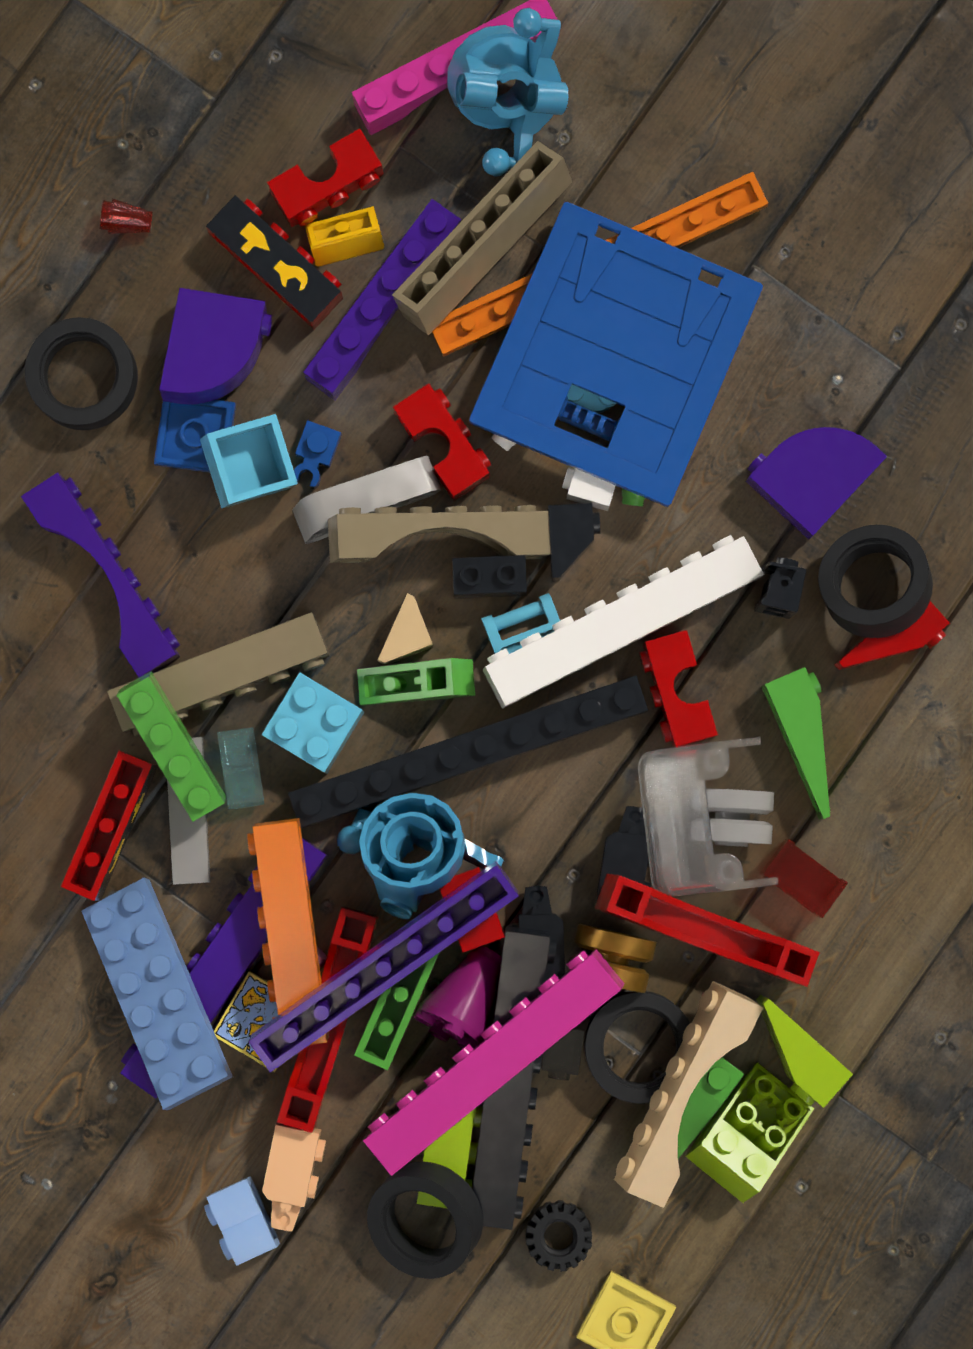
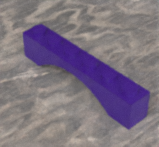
(366, 319)
(141, 638)

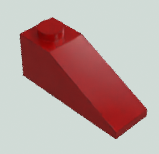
(924, 631)

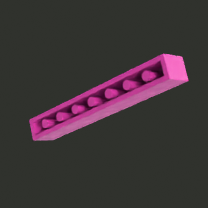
(494, 1061)

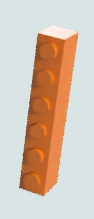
(285, 912)

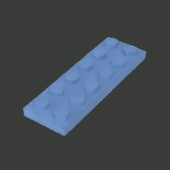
(156, 994)

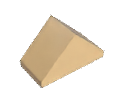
(407, 634)

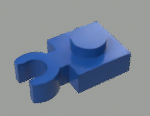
(316, 448)

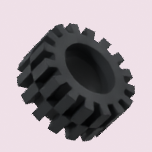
(565, 1257)

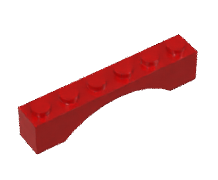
(706, 930)
(316, 1061)

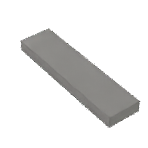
(188, 840)

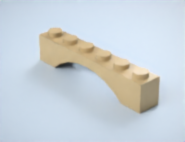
(719, 1026)

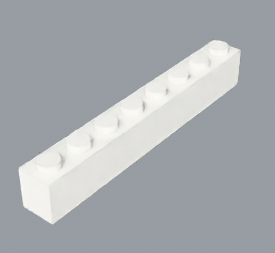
(622, 621)

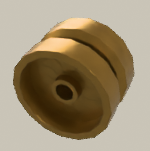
(617, 950)

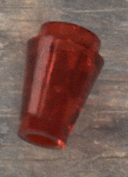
(124, 218)

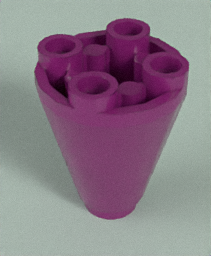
(463, 1000)

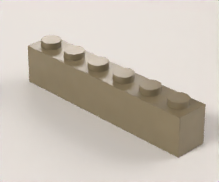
(482, 237)
(236, 668)

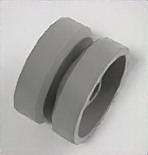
(732, 816)

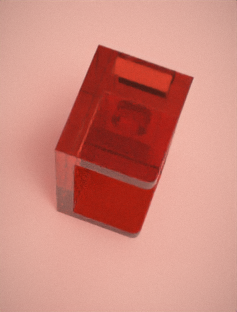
(804, 878)

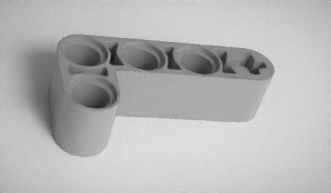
(384, 488)

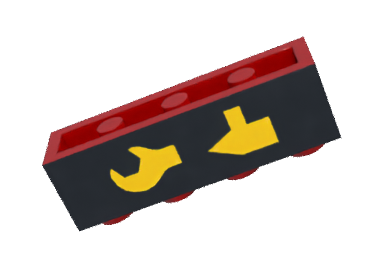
(275, 261)
(109, 826)

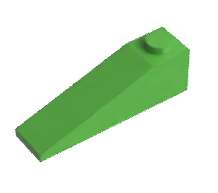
(799, 719)
(706, 1100)

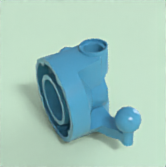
(506, 55)
(389, 836)

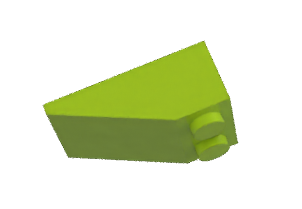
(809, 1065)

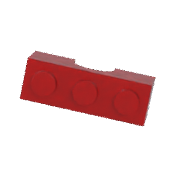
(303, 198)
(426, 414)
(683, 721)

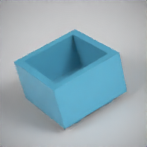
(248, 461)
(313, 723)

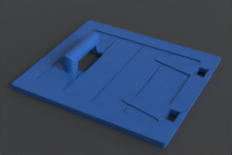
(626, 328)

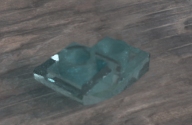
(240, 768)

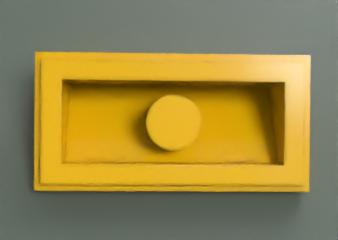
(344, 236)

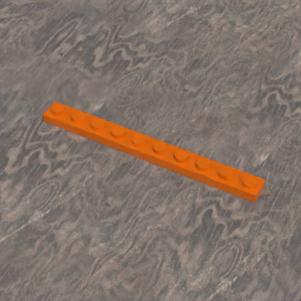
(672, 227)

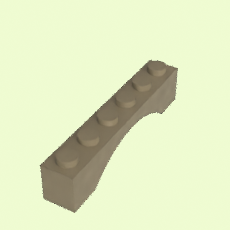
(364, 536)

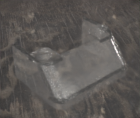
(679, 820)

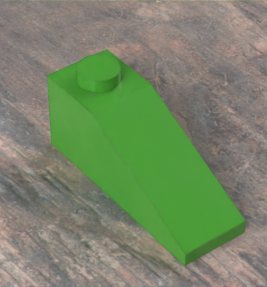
(416, 681)

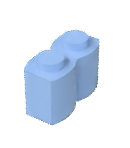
(242, 1221)

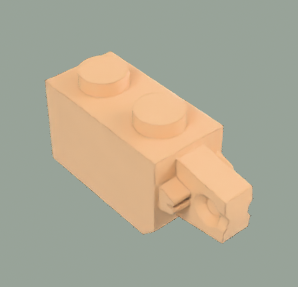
(290, 1173)

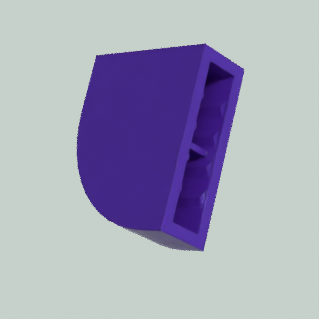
(212, 345)
(814, 474)

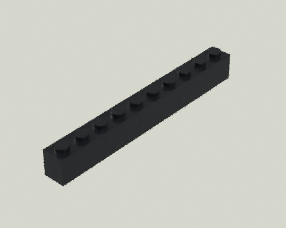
(468, 752)

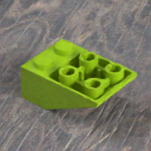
(750, 1134)

